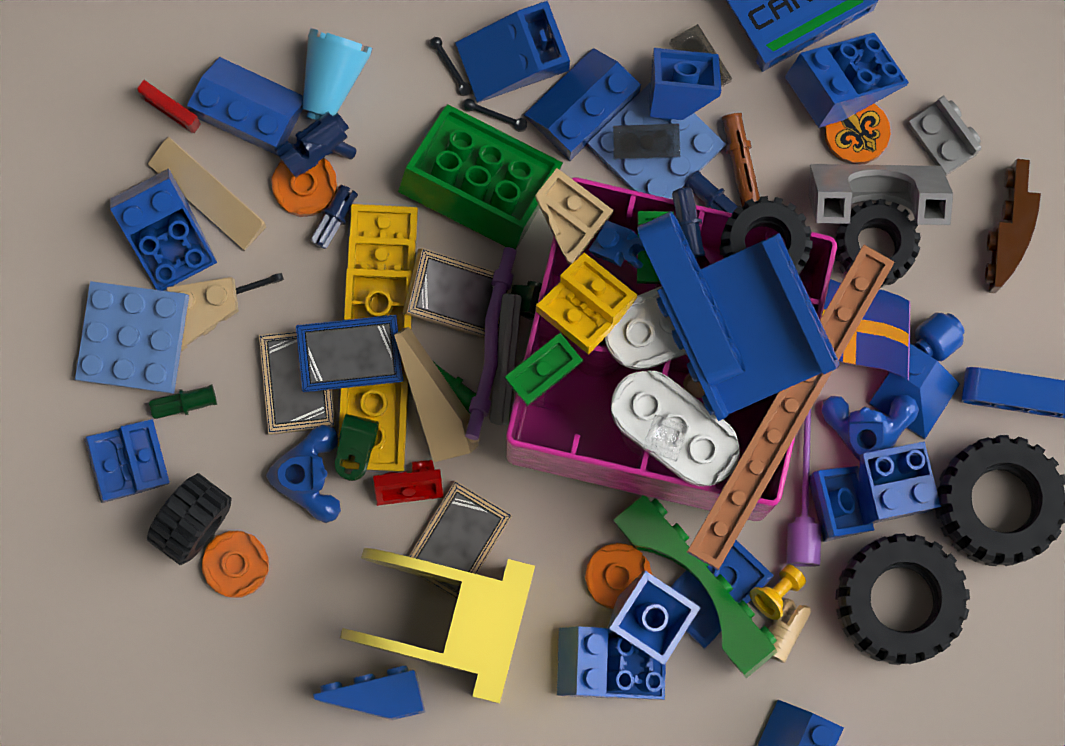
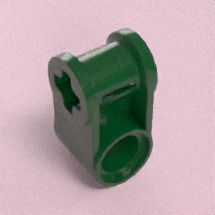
(356, 440)

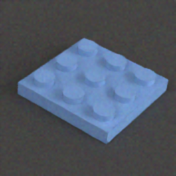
(658, 176)
(132, 337)

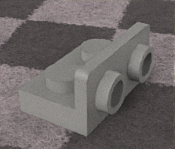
(945, 135)

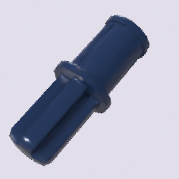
(709, 193)
(333, 217)
(688, 219)

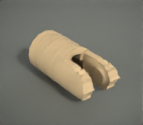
(788, 628)

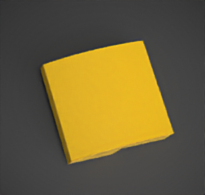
(586, 303)

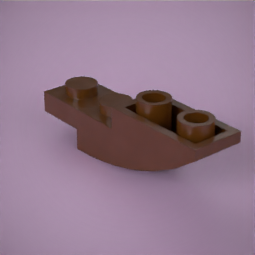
(1011, 238)

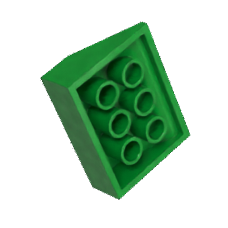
(478, 176)

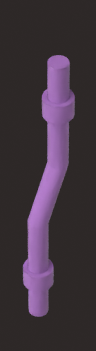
(480, 403)

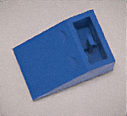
(514, 52)
(844, 78)
(162, 230)
(606, 666)
(383, 697)

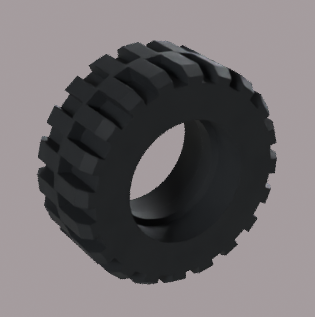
(1039, 477)
(947, 592)

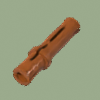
(739, 148)

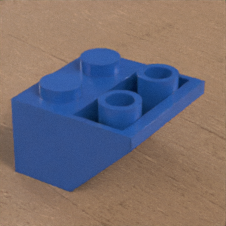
(896, 483)

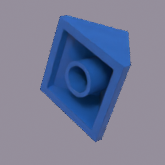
(838, 502)
(652, 616)

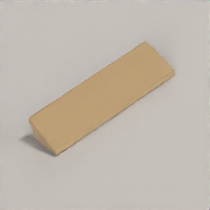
(208, 194)

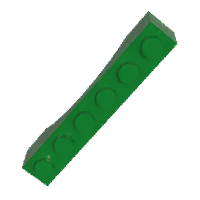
(741, 638)

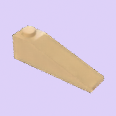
(438, 406)

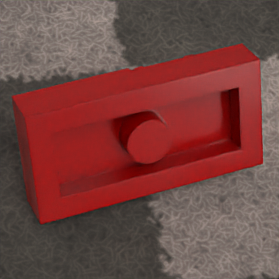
(401, 487)

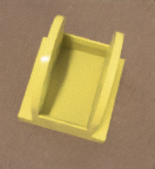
(482, 622)

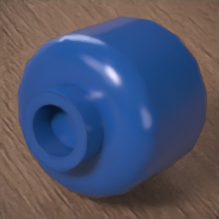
(940, 335)

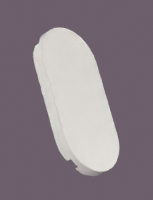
(643, 335)
(709, 445)

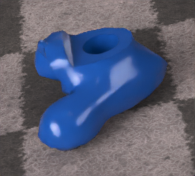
(866, 428)
(302, 474)

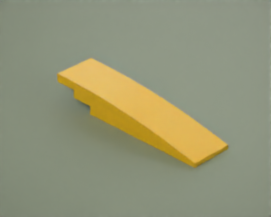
(376, 286)

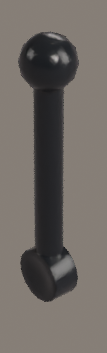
(464, 87)
(520, 124)
(272, 279)

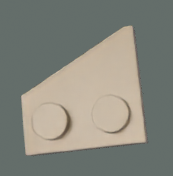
(571, 213)
(207, 306)

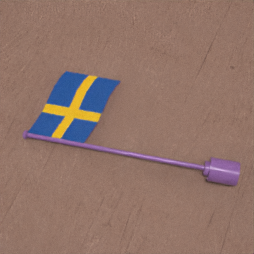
(878, 343)

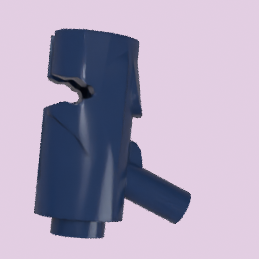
(316, 142)

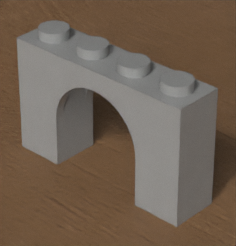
(916, 187)

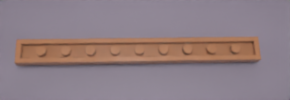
(787, 415)

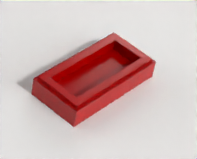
(168, 107)

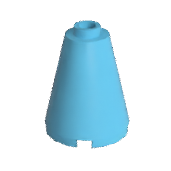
(330, 71)

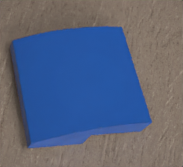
(127, 461)

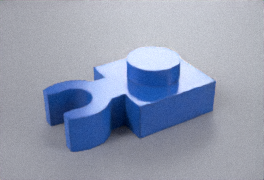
(617, 244)

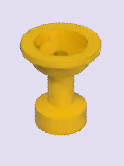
(770, 600)

